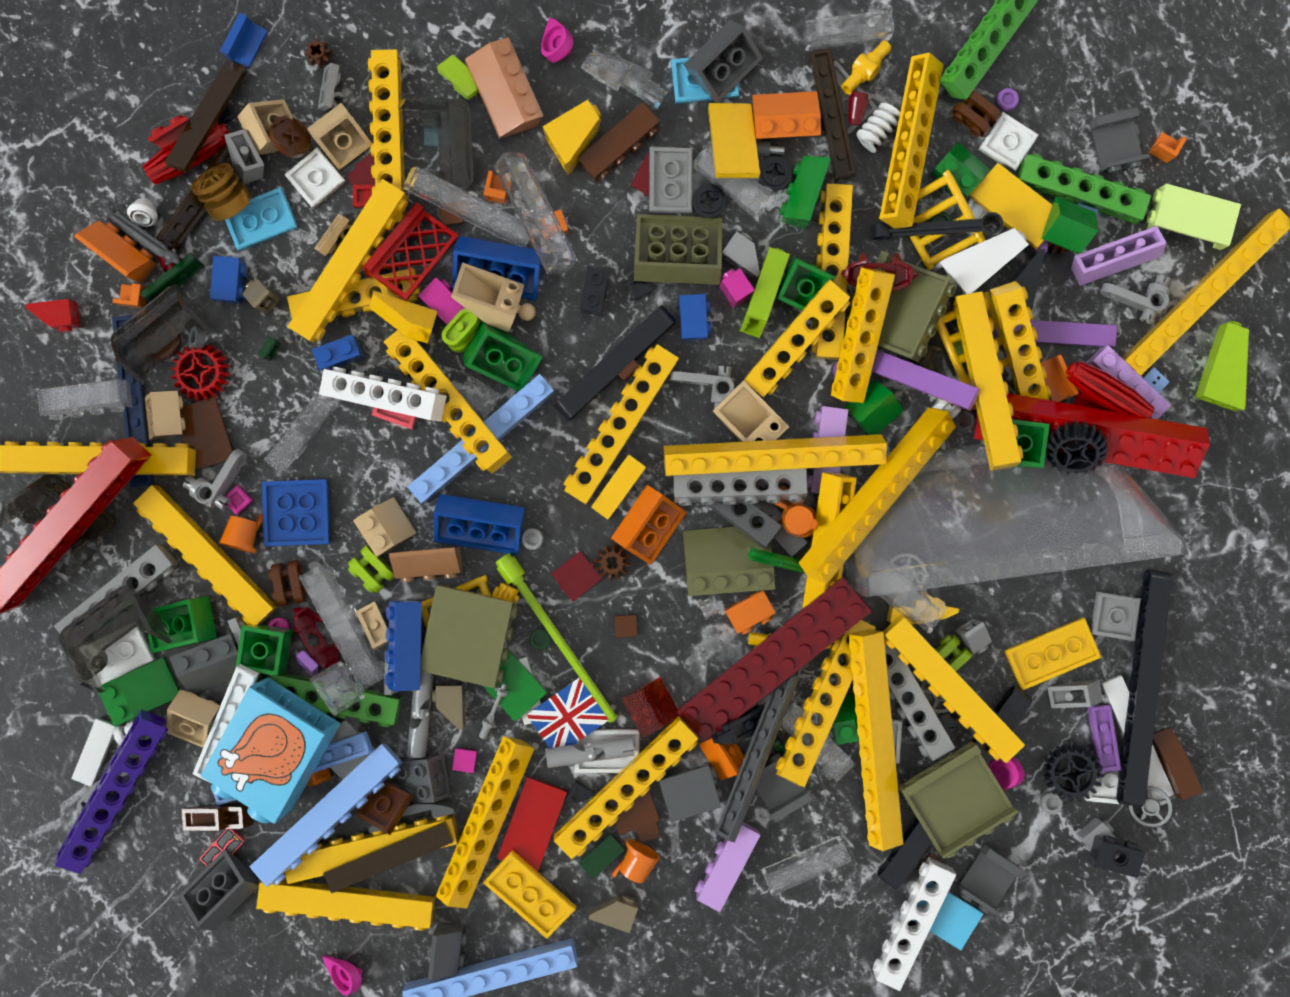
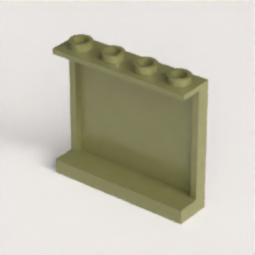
(914, 311)
(468, 636)
(958, 800)

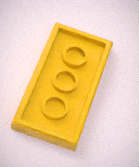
(733, 140)
(1014, 202)
(1052, 653)
(529, 894)

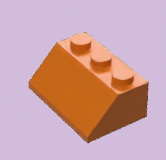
(786, 115)
(117, 250)
(648, 525)

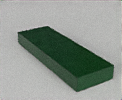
(175, 275)

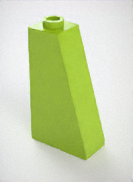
(765, 292)
(1226, 368)

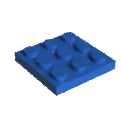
(296, 512)

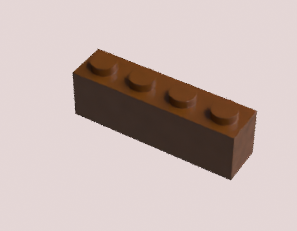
(619, 142)

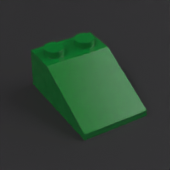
(501, 357)
(186, 623)
(137, 690)

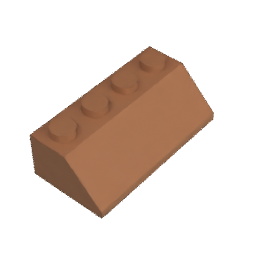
(504, 88)

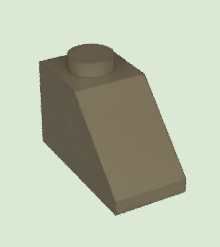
(260, 296)
(451, 702)
(616, 912)

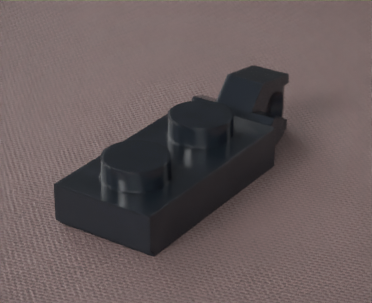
(738, 728)

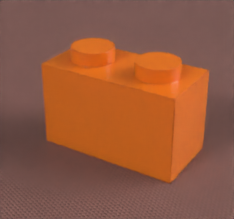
(750, 611)

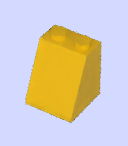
(573, 133)

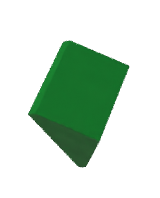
(1070, 226)
(877, 410)

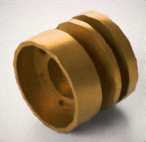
(221, 192)

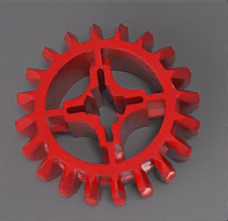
(206, 388)

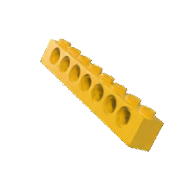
(380, 62)
(911, 141)
(842, 196)
(654, 356)
(496, 454)
(827, 714)
(628, 775)
(485, 822)

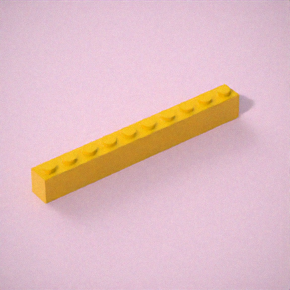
(1207, 291)
(774, 454)
(75, 457)
(877, 495)
(876, 739)

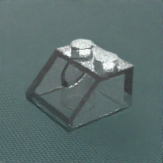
(338, 688)

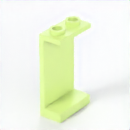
(1194, 214)

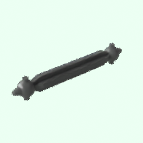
(140, 235)

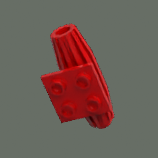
(166, 139)
(1105, 391)

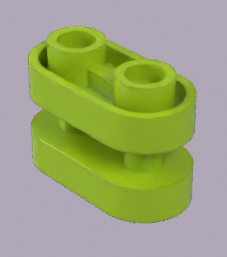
(461, 330)
(359, 568)
(949, 645)

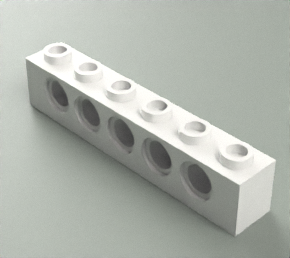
(431, 404)
(896, 974)

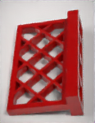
(394, 243)

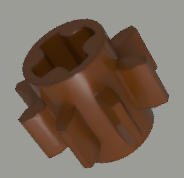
(316, 47)

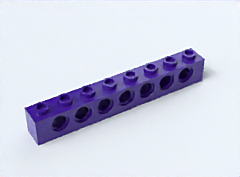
(74, 858)

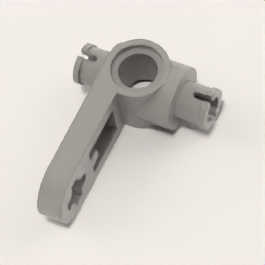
(1143, 303)
(709, 380)
(220, 486)

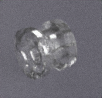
(709, 606)

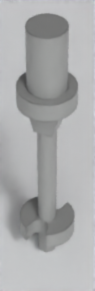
(489, 722)

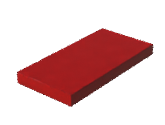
(533, 821)

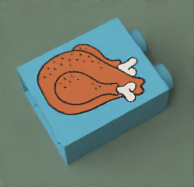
(269, 751)

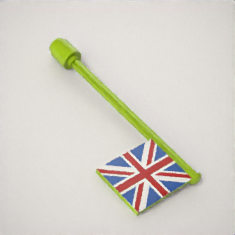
(578, 706)

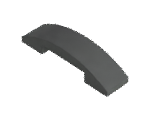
(438, 809)

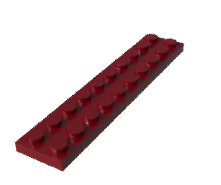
(775, 659)

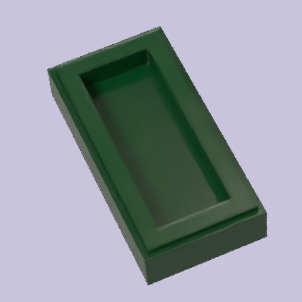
(601, 855)

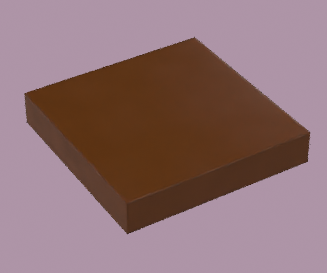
(385, 807)
(639, 815)

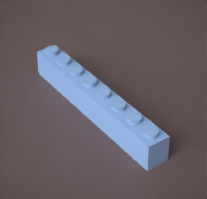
(500, 424)
(325, 815)
(498, 972)

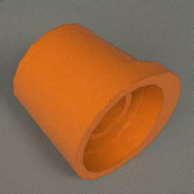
(799, 520)
(241, 533)
(637, 861)

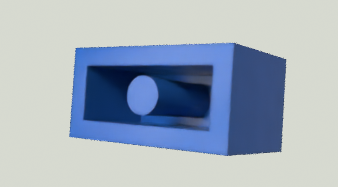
(228, 279)
(694, 317)
(338, 353)

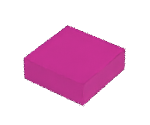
(239, 499)
(464, 760)

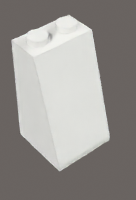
(980, 262)

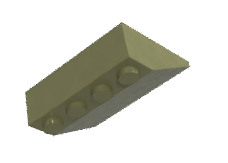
(678, 249)
(720, 562)

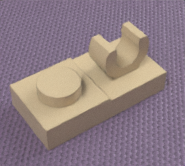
(327, 242)
(373, 624)

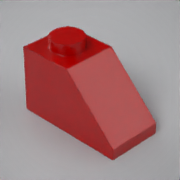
(57, 314)

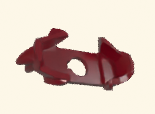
(902, 271)
(304, 624)

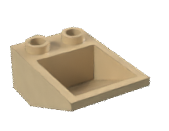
(491, 297)
(749, 415)

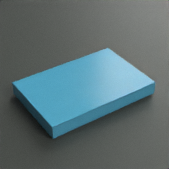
(687, 90)
(262, 220)
(954, 920)

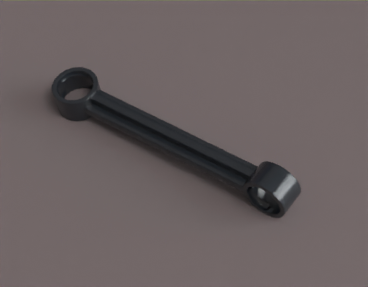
(883, 231)

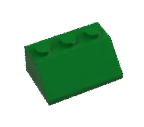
(804, 191)

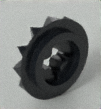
(782, 167)
(715, 193)

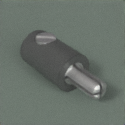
(764, 149)

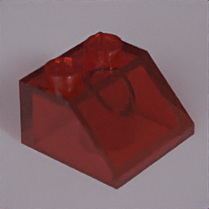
(650, 707)

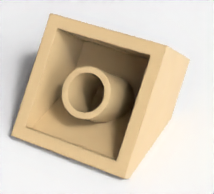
(257, 120)
(339, 136)
(164, 414)
(385, 527)
(191, 717)

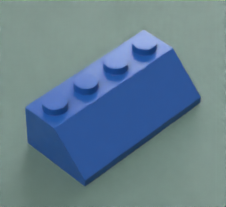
(501, 259)
(478, 524)
(404, 645)

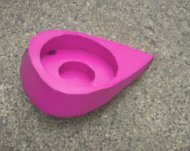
(556, 41)
(1007, 774)
(344, 975)

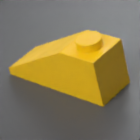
(408, 318)

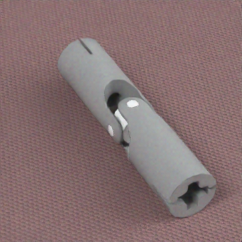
(419, 730)
(580, 753)

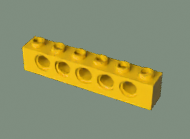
(365, 288)
(1003, 299)
(862, 335)
(756, 377)

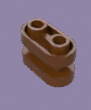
(976, 114)
(281, 592)

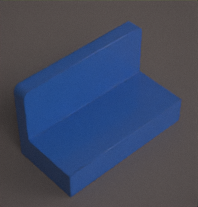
(243, 41)

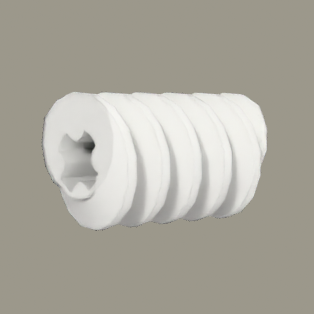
(877, 125)

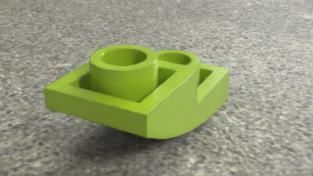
(459, 76)

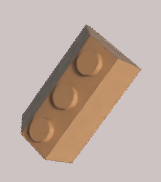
(427, 563)

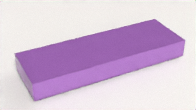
(307, 664)
(1104, 737)

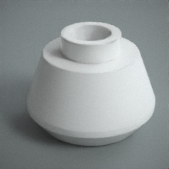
(143, 212)

